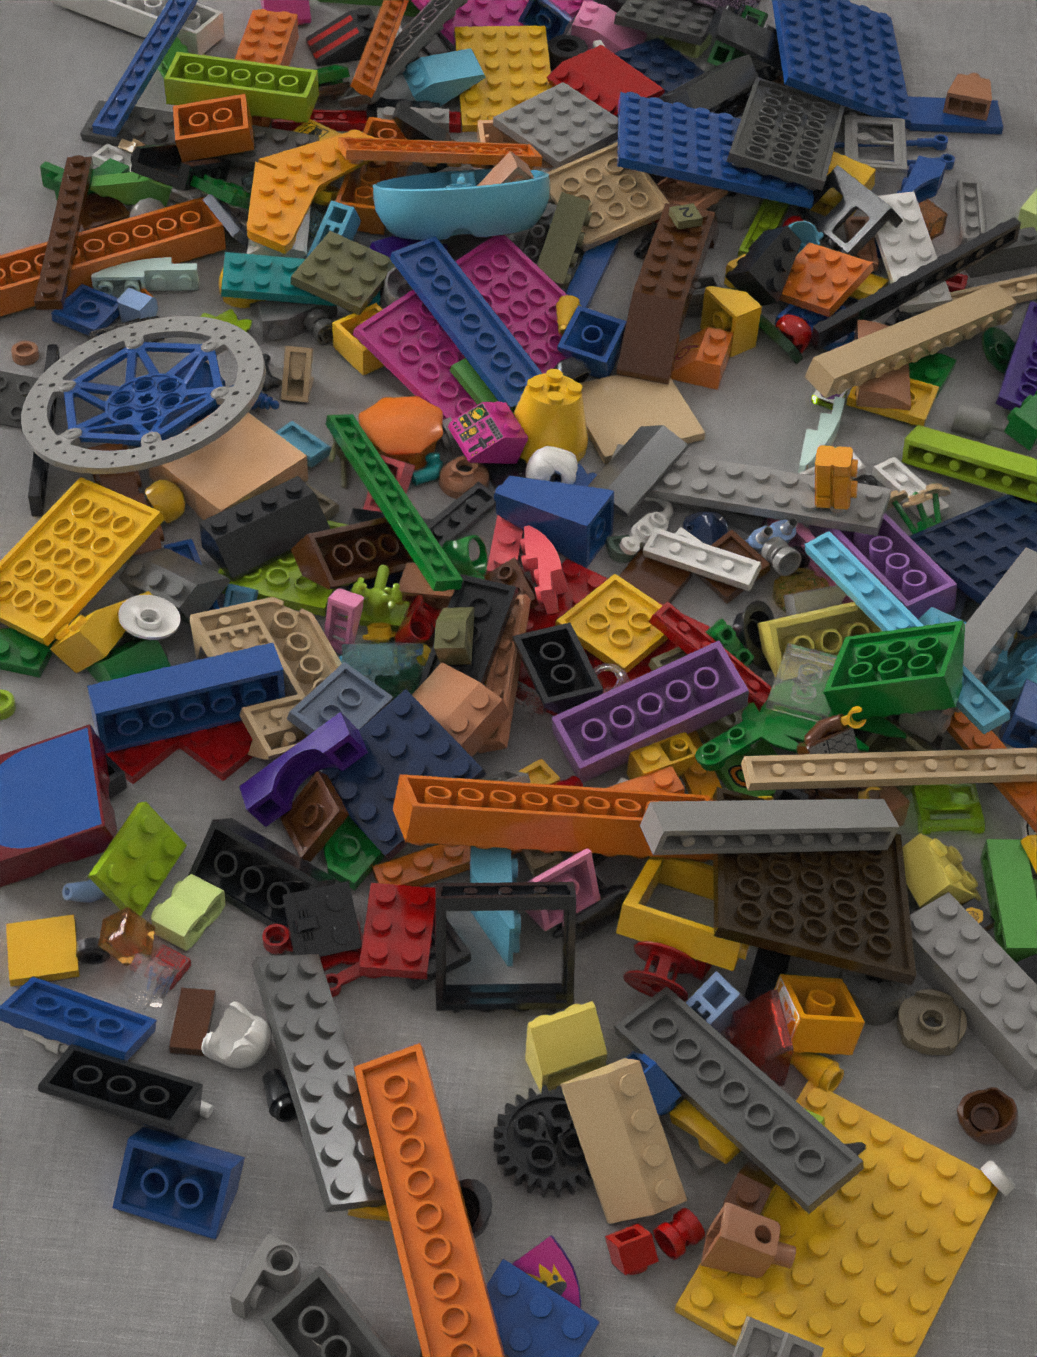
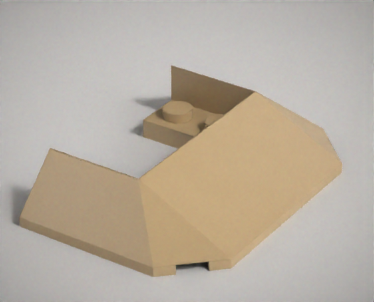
(302, 651)

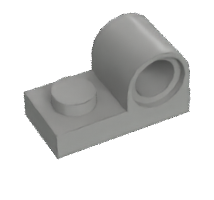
(261, 1273)

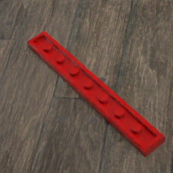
(350, 120)

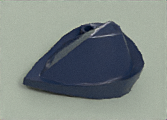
(706, 526)

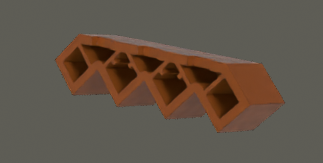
(128, 485)

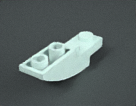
(151, 274)

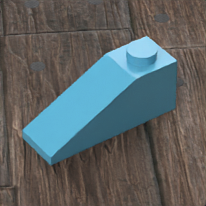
(338, 219)

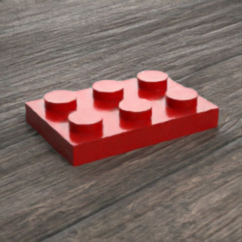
(398, 931)

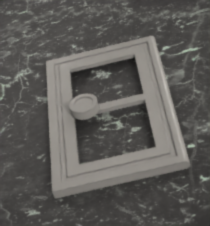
(852, 139)

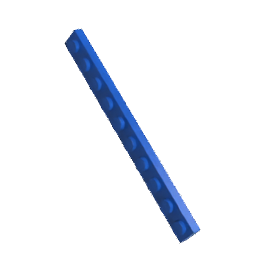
(142, 67)

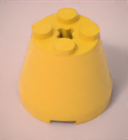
(552, 414)

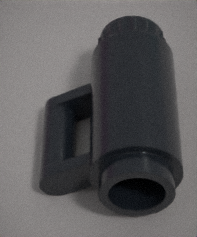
(600, 913)

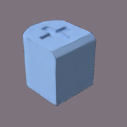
(136, 305)

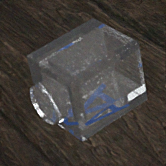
(147, 981)

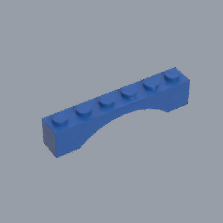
(922, 178)

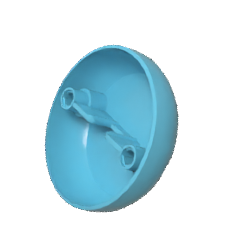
(454, 204)

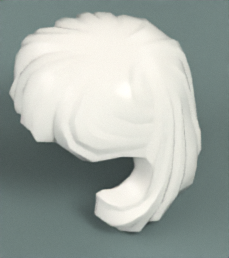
(551, 462)
(238, 1039)

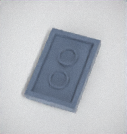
(341, 692)

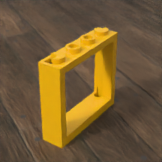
(656, 926)

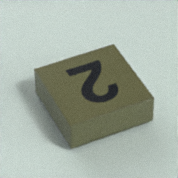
(685, 216)

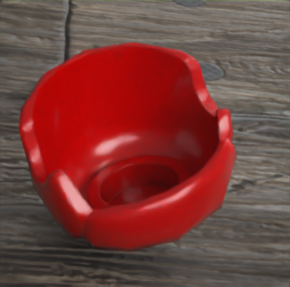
(795, 330)

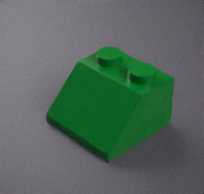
(128, 659)

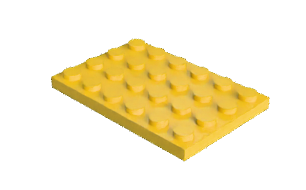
(514, 69)
(70, 557)

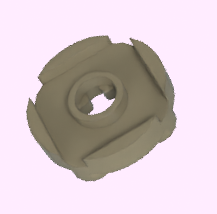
(927, 1039)

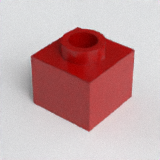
(632, 1249)

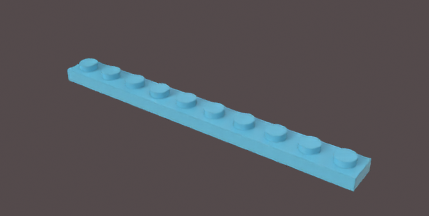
(890, 614)

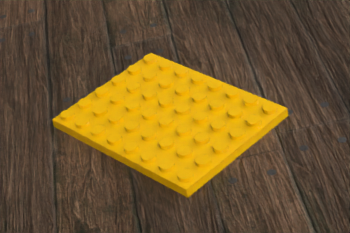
(867, 1258)

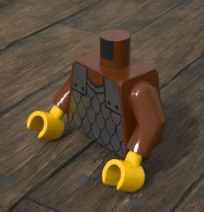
(834, 737)

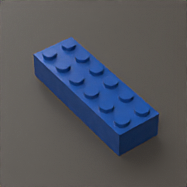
(184, 697)

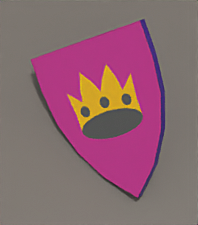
(552, 1268)

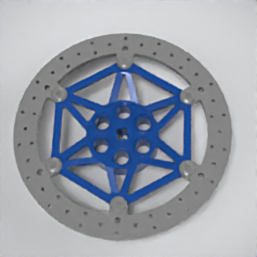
(145, 409)

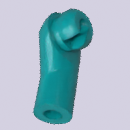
(431, 469)

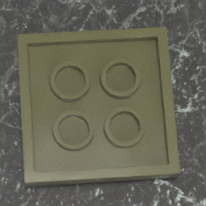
(343, 272)

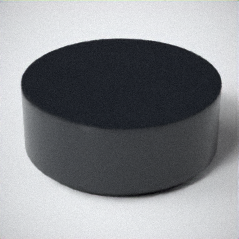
(89, 951)

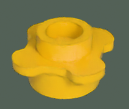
(379, 632)

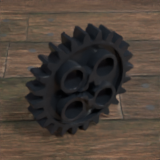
(522, 1149)

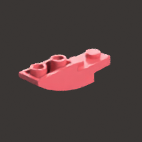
(544, 566)

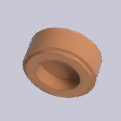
(25, 353)

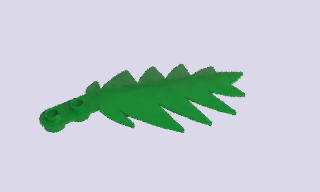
(776, 729)

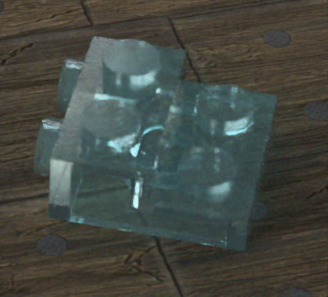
(380, 656)

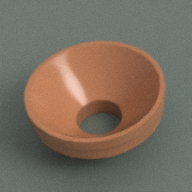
(456, 483)

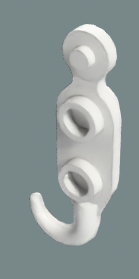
(644, 527)

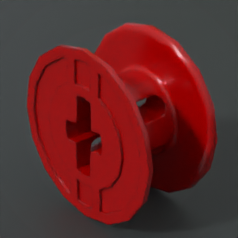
(664, 960)

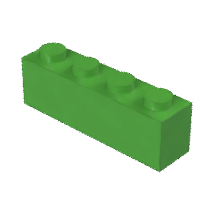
(1011, 896)

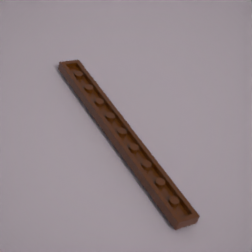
(64, 234)

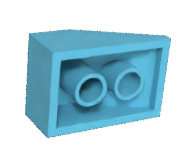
(443, 75)

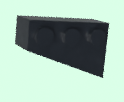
(766, 265)

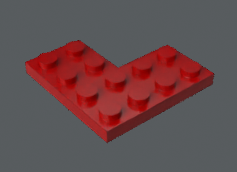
(217, 749)

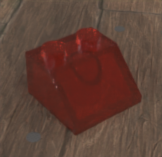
(763, 1035)

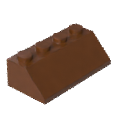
(349, 552)

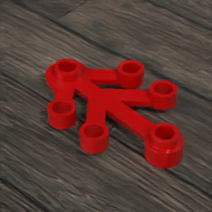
(279, 932)

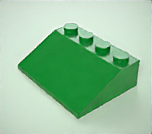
(898, 671)

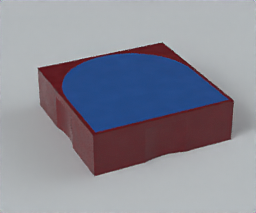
(54, 804)

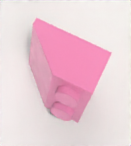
(575, 869)

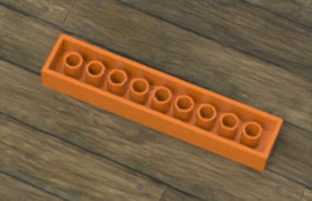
(174, 231)
(528, 816)

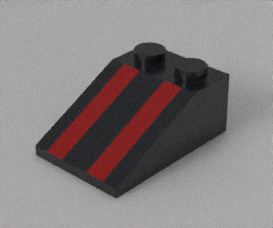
(342, 38)

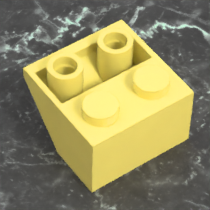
(936, 870)
(565, 1045)

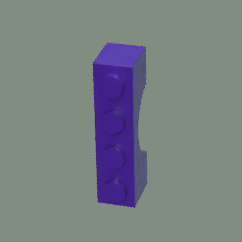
(273, 788)

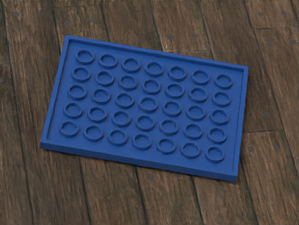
(842, 55)
(692, 148)

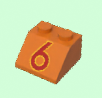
(703, 358)

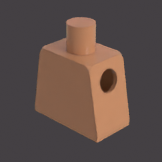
(969, 97)
(745, 1243)

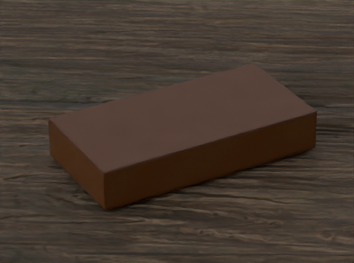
(192, 1021)

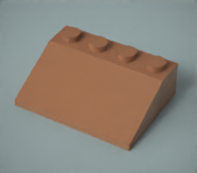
(462, 706)

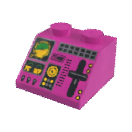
(489, 434)

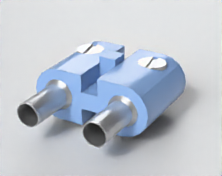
(784, 528)

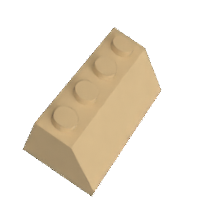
(623, 1141)

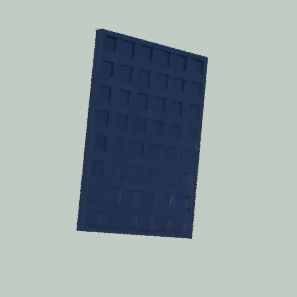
(983, 545)

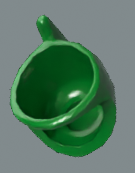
(459, 556)

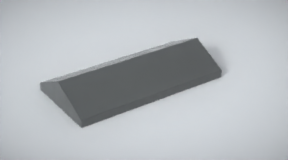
(640, 466)

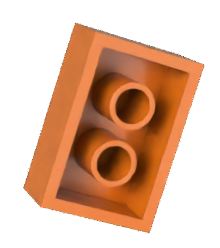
(213, 127)

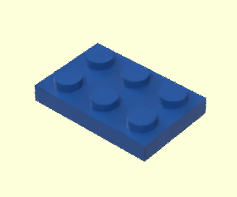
(535, 1318)

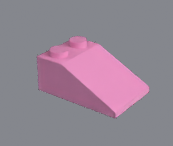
(597, 23)

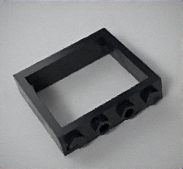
(501, 898)

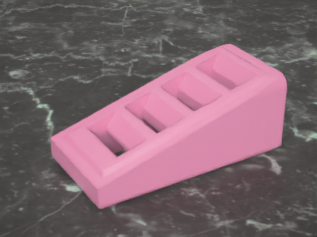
(347, 604)

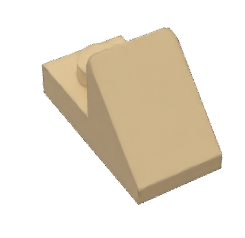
(297, 374)

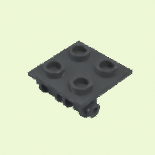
(13, 394)

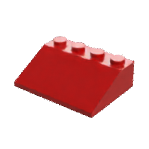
(602, 77)

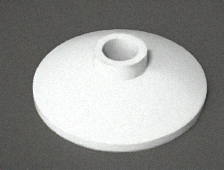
(149, 617)

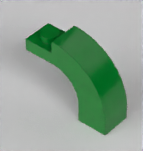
(722, 52)
(53, 174)

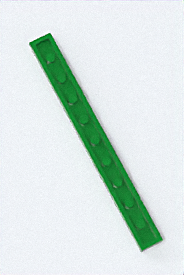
(394, 503)

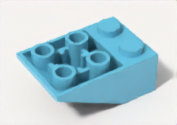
(501, 927)

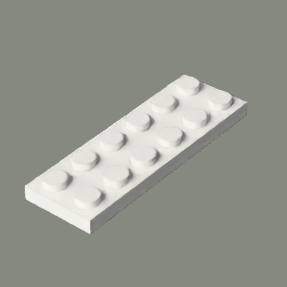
(909, 248)

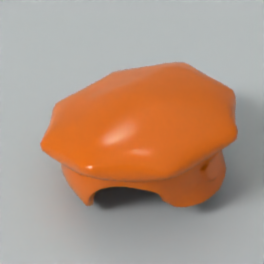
(403, 428)

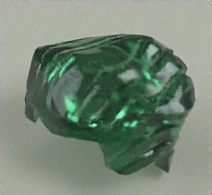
(406, 679)

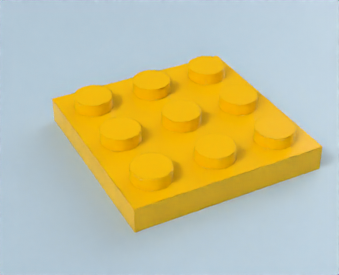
(615, 623)

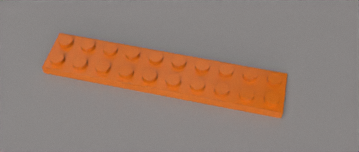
(427, 1208)

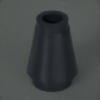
(278, 1096)

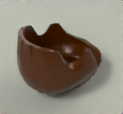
(988, 1116)

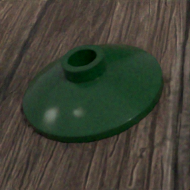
(997, 348)

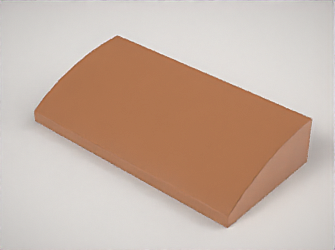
(890, 389)

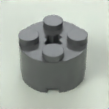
(874, 996)

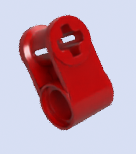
(417, 623)

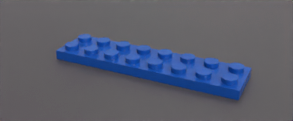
(467, 318)

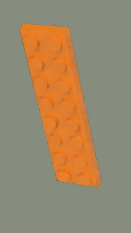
(433, 152)

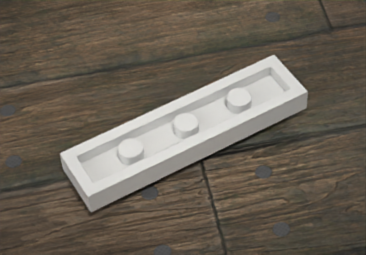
(702, 559)

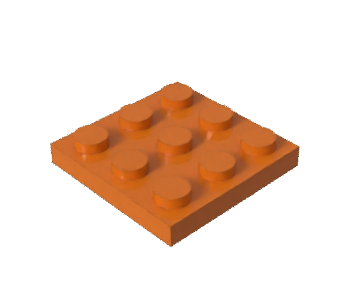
(823, 279)

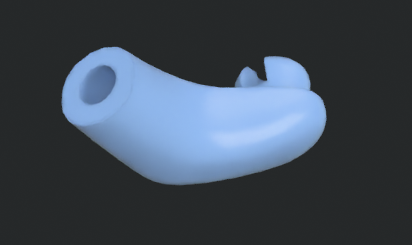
(82, 892)

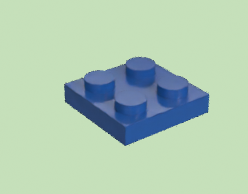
(87, 310)

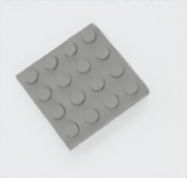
(559, 125)

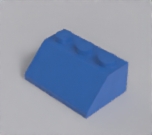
(177, 1182)

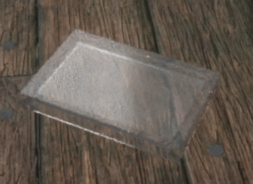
(801, 683)

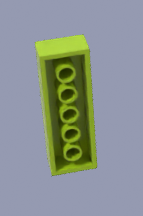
(269, 88)

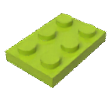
(137, 859)

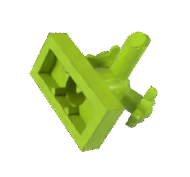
(381, 602)

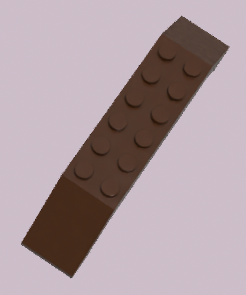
(664, 296)

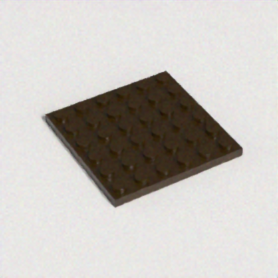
(818, 905)

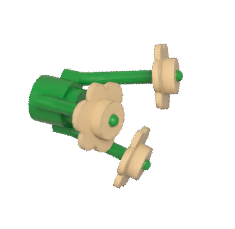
(932, 492)

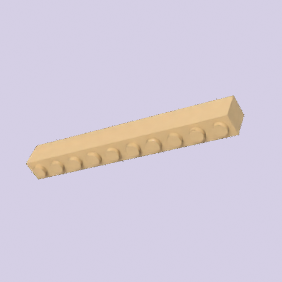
(909, 340)

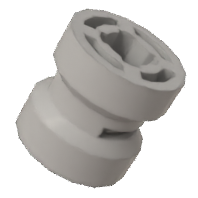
(781, 556)

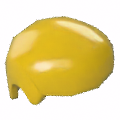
(167, 499)

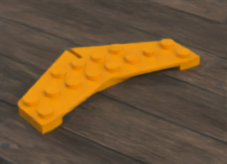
(287, 186)

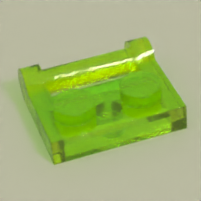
(948, 800)

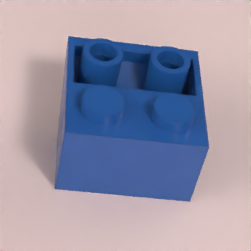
(1022, 726)

